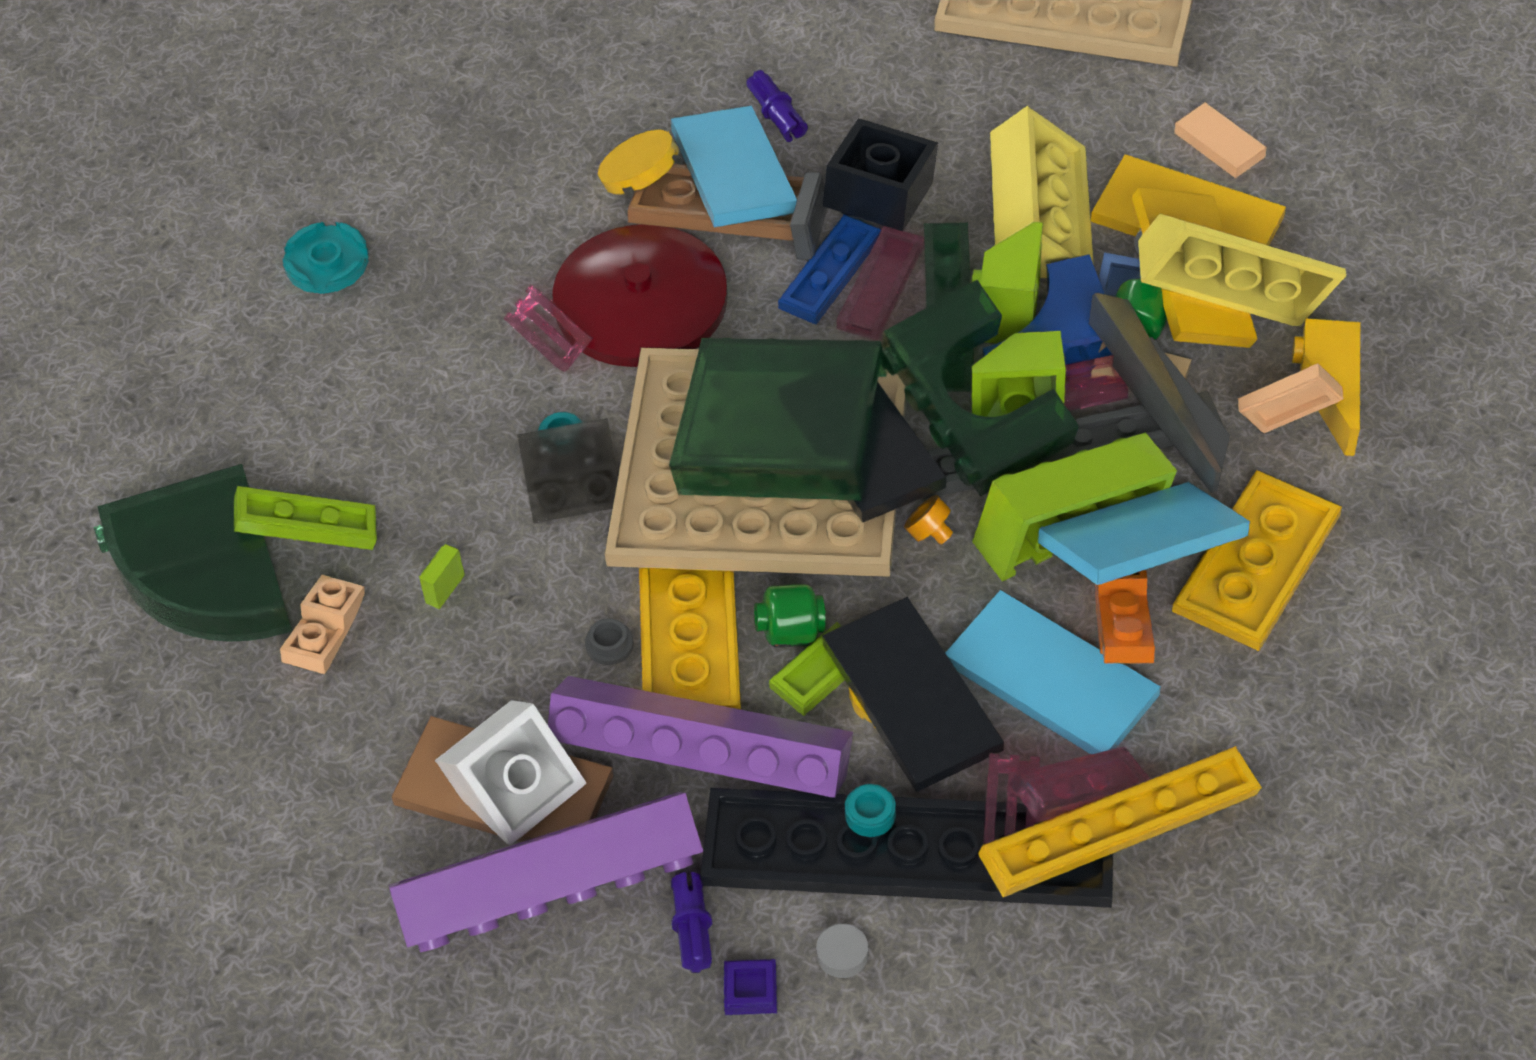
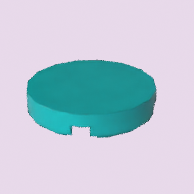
(328, 268)

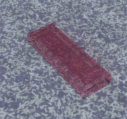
(880, 283)
(1076, 782)

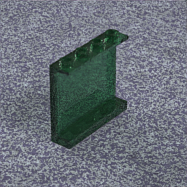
(777, 418)

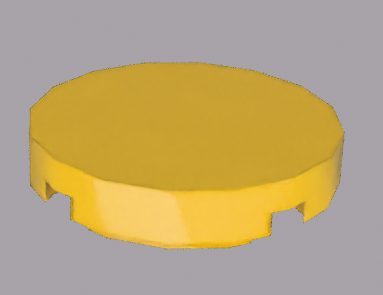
(638, 161)

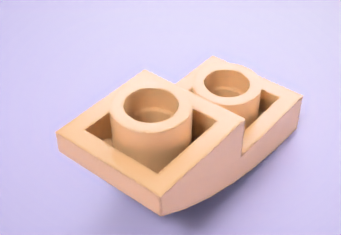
(324, 624)

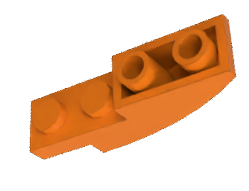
(1124, 620)

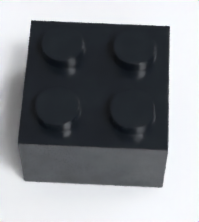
(880, 174)

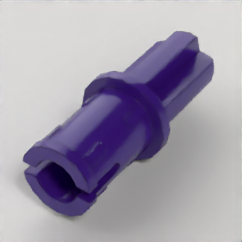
(776, 106)
(691, 922)

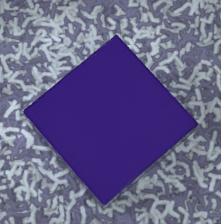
(750, 987)

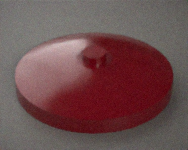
(641, 291)

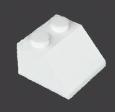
(511, 770)

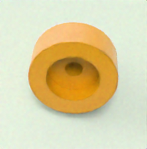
(929, 520)

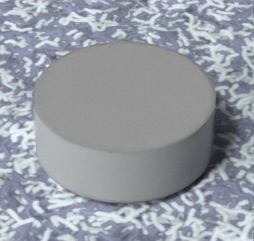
(842, 950)

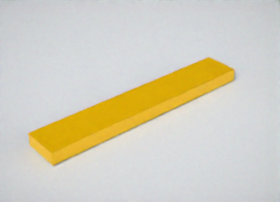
(1118, 821)

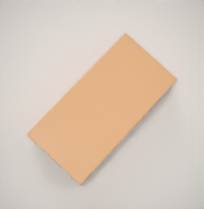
(1220, 140)
(1290, 398)

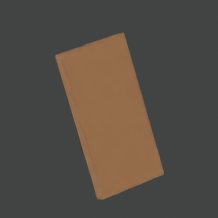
(677, 204)
(429, 792)

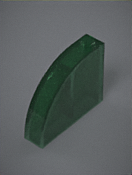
(188, 563)

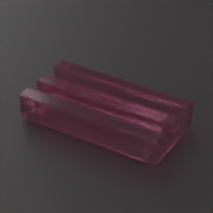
(525, 309)
(1091, 392)
(1008, 767)

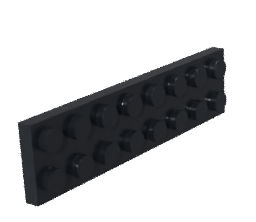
(928, 853)

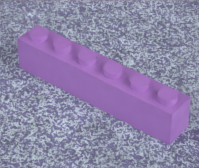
(700, 736)
(546, 869)

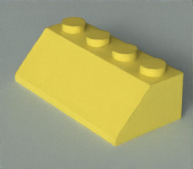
(1044, 179)
(1234, 271)

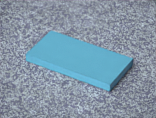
(733, 166)
(1143, 532)
(1051, 675)

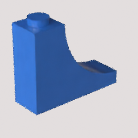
(1068, 309)

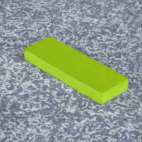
(304, 518)

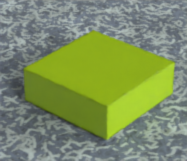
(441, 576)

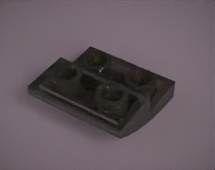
(569, 470)

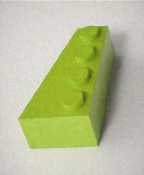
(1063, 490)

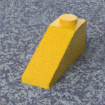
(1337, 350)

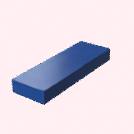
(829, 269)

